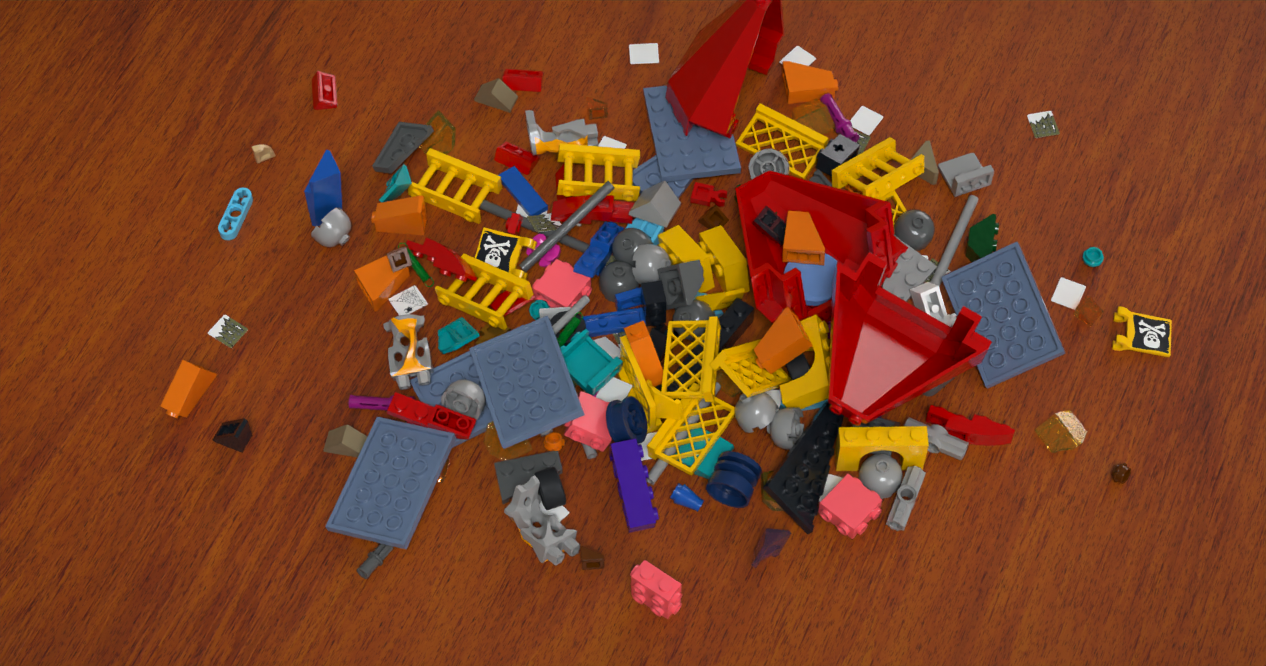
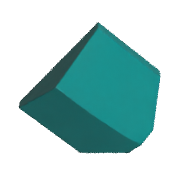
(396, 184)
(455, 335)

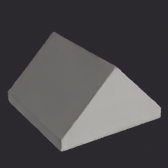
(656, 205)

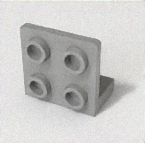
(965, 174)

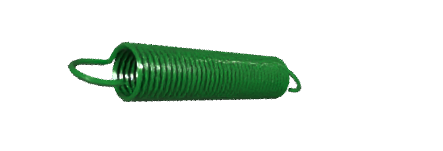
(418, 267)
(568, 330)

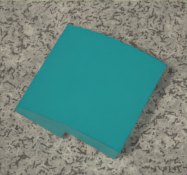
(708, 464)

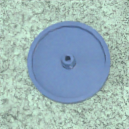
(816, 280)

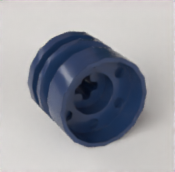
(733, 479)

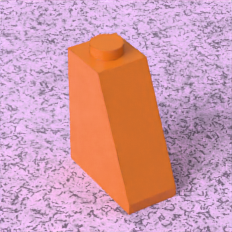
(806, 83)
(401, 216)
(802, 240)
(379, 281)
(782, 342)
(645, 352)
(187, 389)

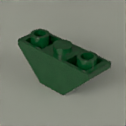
(981, 238)

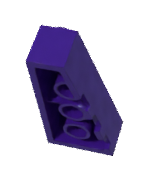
(632, 485)

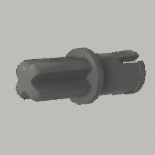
(374, 560)

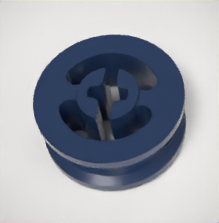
(626, 420)

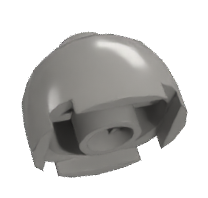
(768, 160)
(333, 229)
(648, 260)
(465, 398)
(755, 411)
(786, 427)
(881, 475)

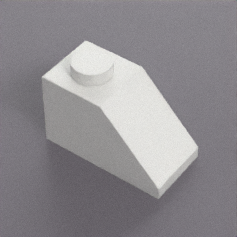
(929, 300)

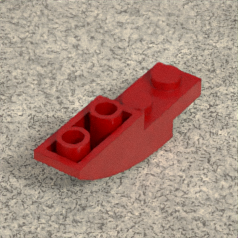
(605, 211)
(443, 258)
(431, 417)
(976, 432)

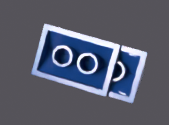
(324, 189)

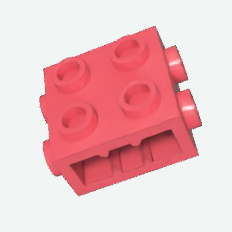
(561, 285)
(591, 427)
(850, 506)
(655, 589)

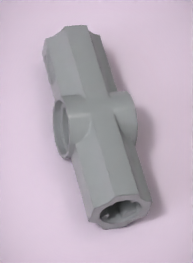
(941, 441)
(902, 508)

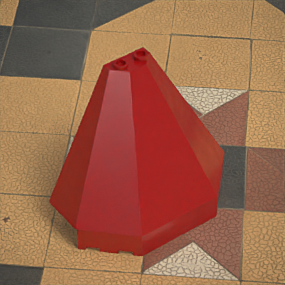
(716, 63)
(845, 221)
(887, 347)

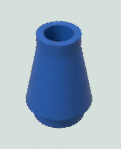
(686, 497)

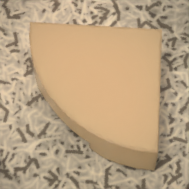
(262, 153)

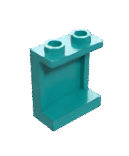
(589, 363)

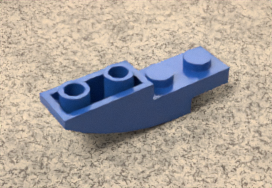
(599, 251)

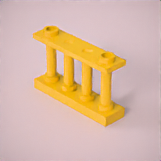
(598, 156)
(877, 157)
(455, 168)
(486, 274)

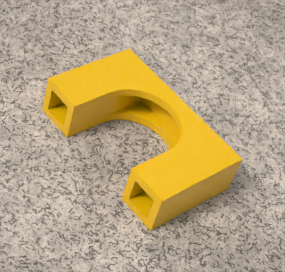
(814, 384)
(856, 442)

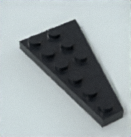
(805, 469)

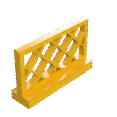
(789, 127)
(744, 355)
(707, 373)
(632, 374)
(671, 427)

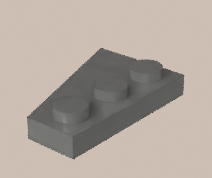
(401, 145)
(520, 470)

